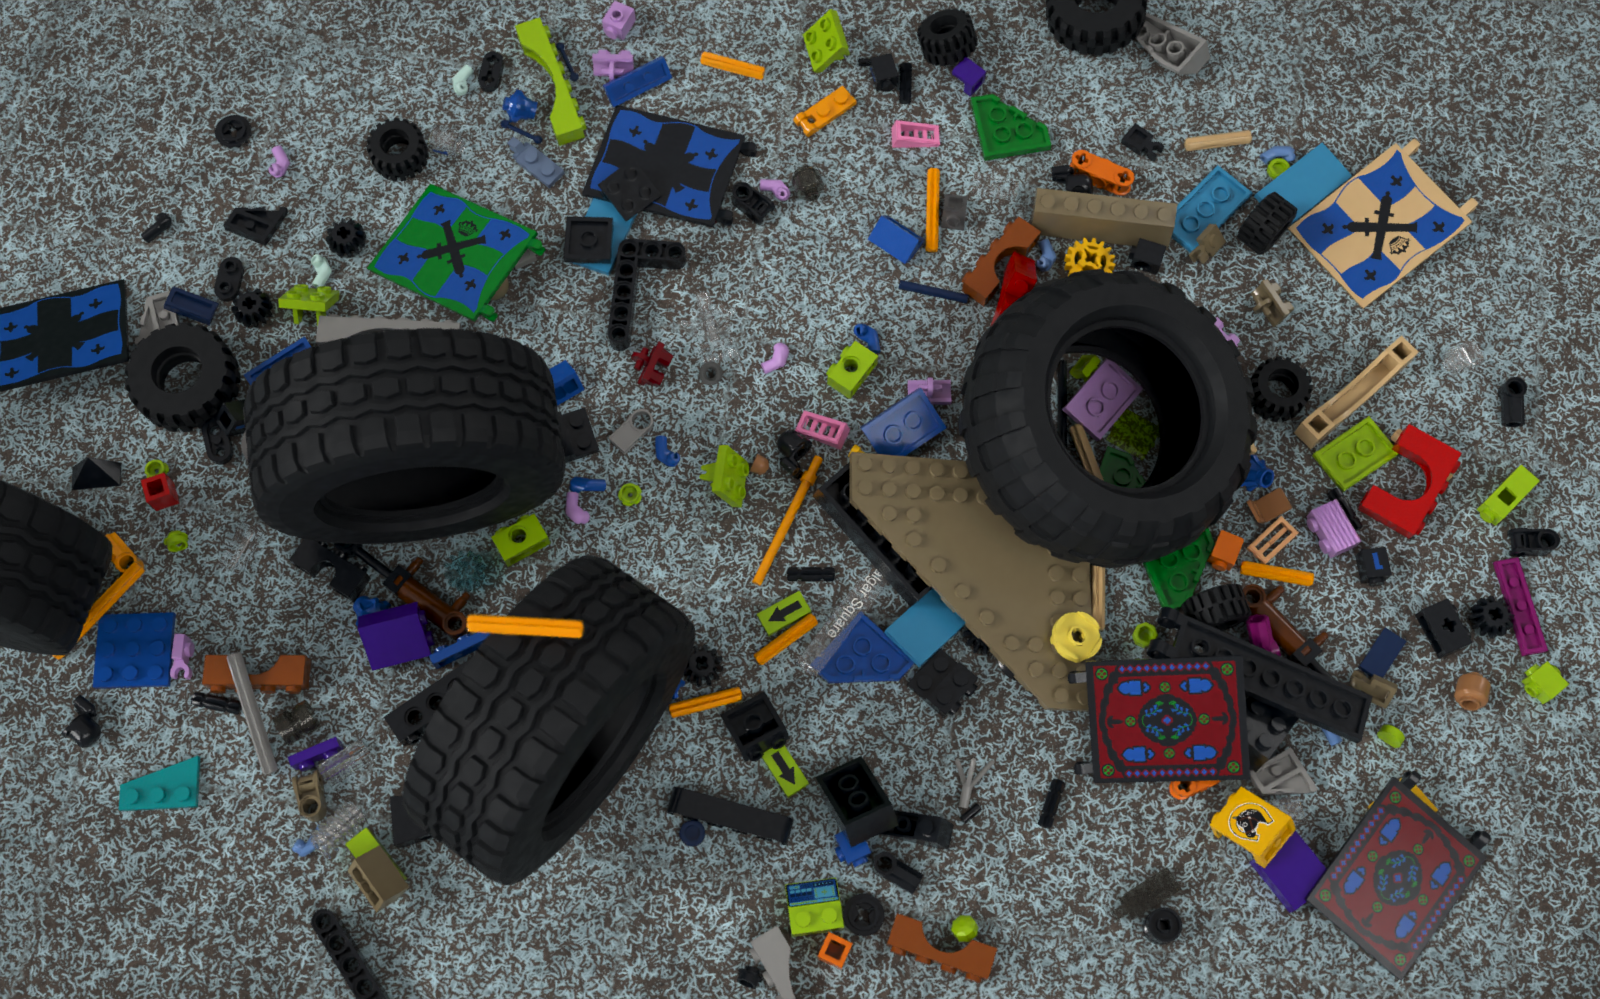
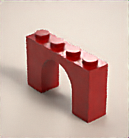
(1436, 462)

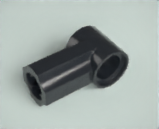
(1512, 404)
(899, 873)

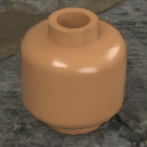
(1472, 691)

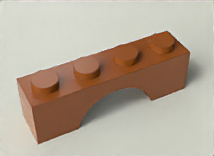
(982, 281)
(288, 674)
(909, 938)

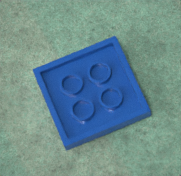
(134, 650)

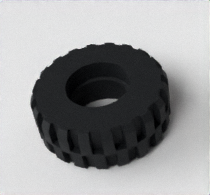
(1095, 31)
(162, 353)

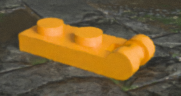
(825, 111)

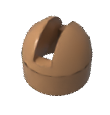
(759, 465)

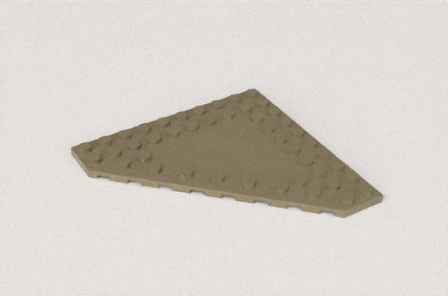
(978, 566)

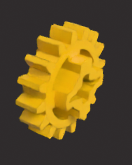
(1091, 253)

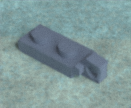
(535, 162)

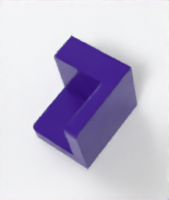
(970, 74)

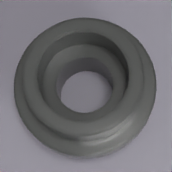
(710, 365)

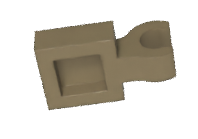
(1209, 243)
(1378, 687)

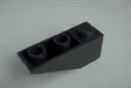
(921, 829)

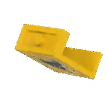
(1253, 825)

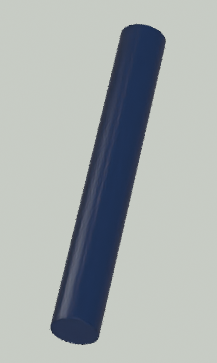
(933, 291)

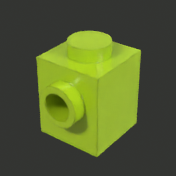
(1544, 682)

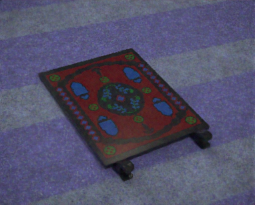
(1166, 719)
(1397, 876)

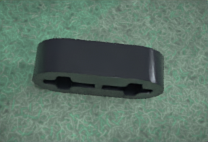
(495, 73)

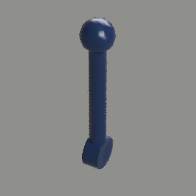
(560, 47)
(505, 124)

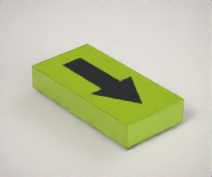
(784, 613)
(785, 770)

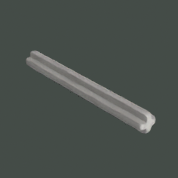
(252, 713)

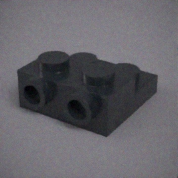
(577, 435)
(943, 683)
(755, 727)

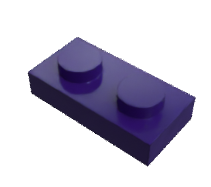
(306, 759)

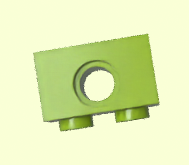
(849, 382)
(534, 541)

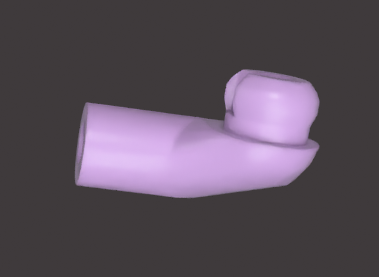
(282, 162)
(777, 187)
(778, 360)
(573, 511)

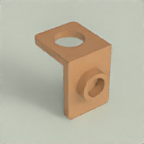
(1270, 506)

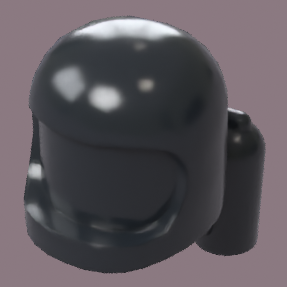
(1073, 182)
(793, 448)
(83, 728)

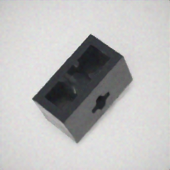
(1444, 641)

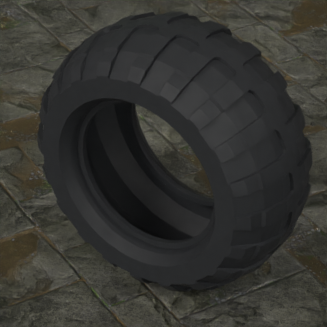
(1185, 372)

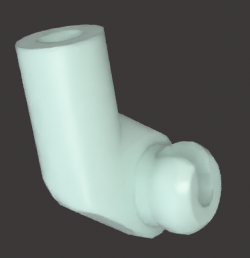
(459, 80)
(322, 268)

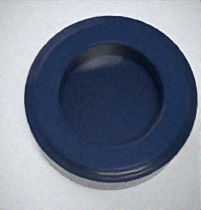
(692, 833)

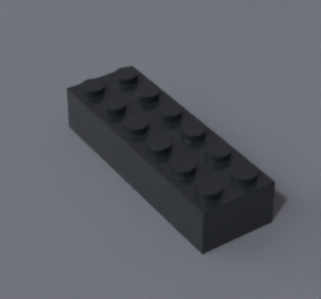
(835, 500)

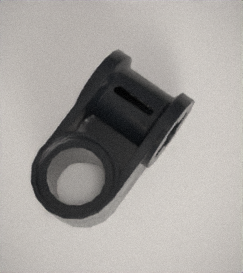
(755, 206)
(1528, 542)

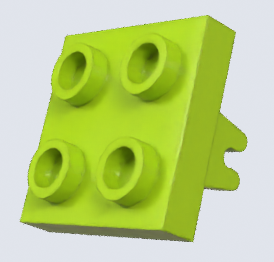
(826, 41)
(305, 298)
(727, 476)

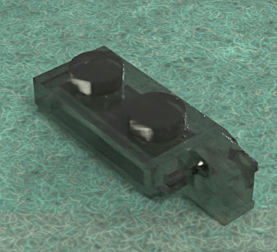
(1147, 895)

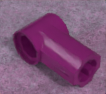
(1261, 633)

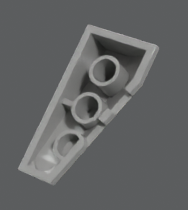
(1173, 46)

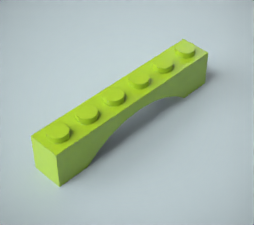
(536, 45)

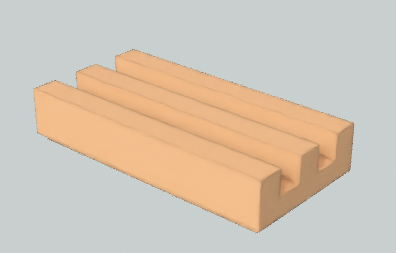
(1259, 553)

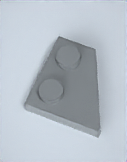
(155, 316)
(1283, 776)

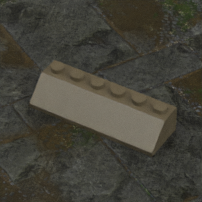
(1102, 217)

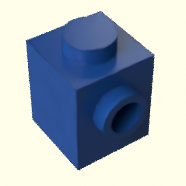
(851, 855)

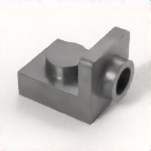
(954, 212)

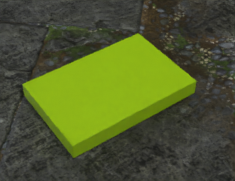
(1355, 454)

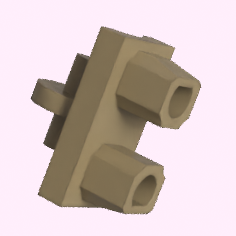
(1270, 303)

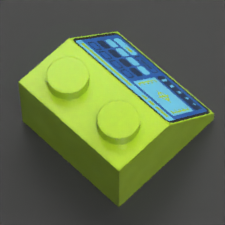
(814, 907)

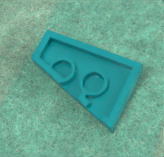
(164, 789)

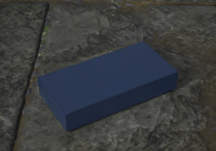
(191, 305)
(1382, 653)

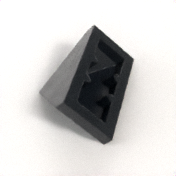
(96, 474)

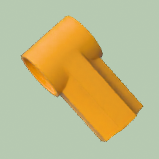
(121, 553)

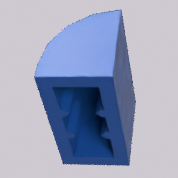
(895, 239)
(565, 382)

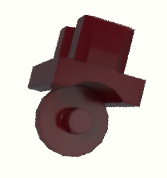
(649, 374)

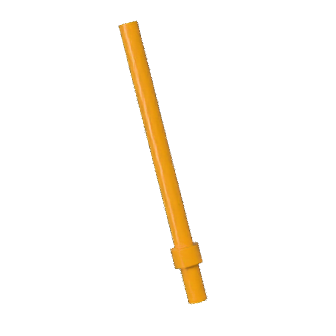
(807, 480)

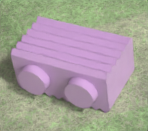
(1332, 528)

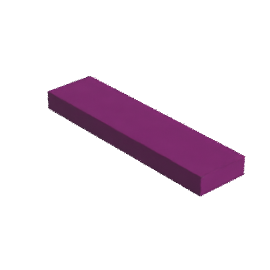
(1517, 594)

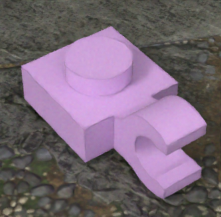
(181, 651)

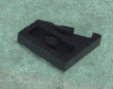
(255, 223)

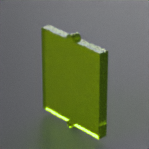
(1133, 434)

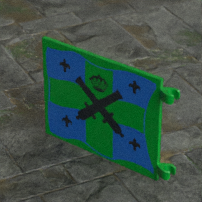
(454, 252)

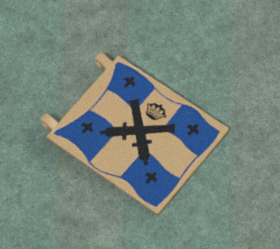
(1381, 224)

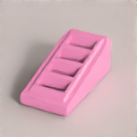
(906, 142)
(837, 442)

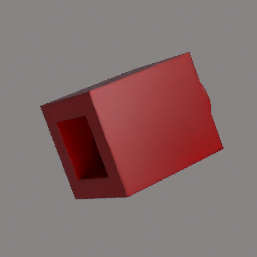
(160, 491)

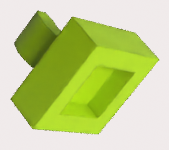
(1085, 366)

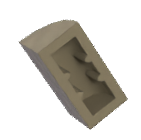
(377, 878)

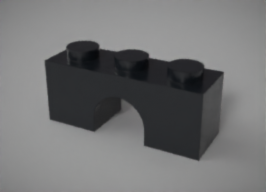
(348, 579)

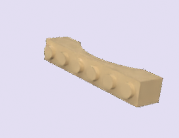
(1356, 393)

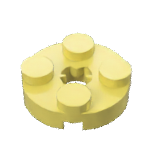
(1064, 641)

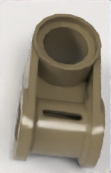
(308, 791)

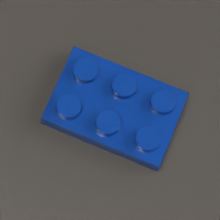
(904, 425)

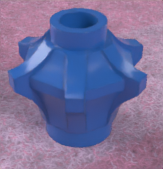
(519, 107)
(1259, 475)
(366, 605)

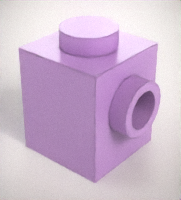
(618, 20)

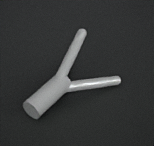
(968, 784)

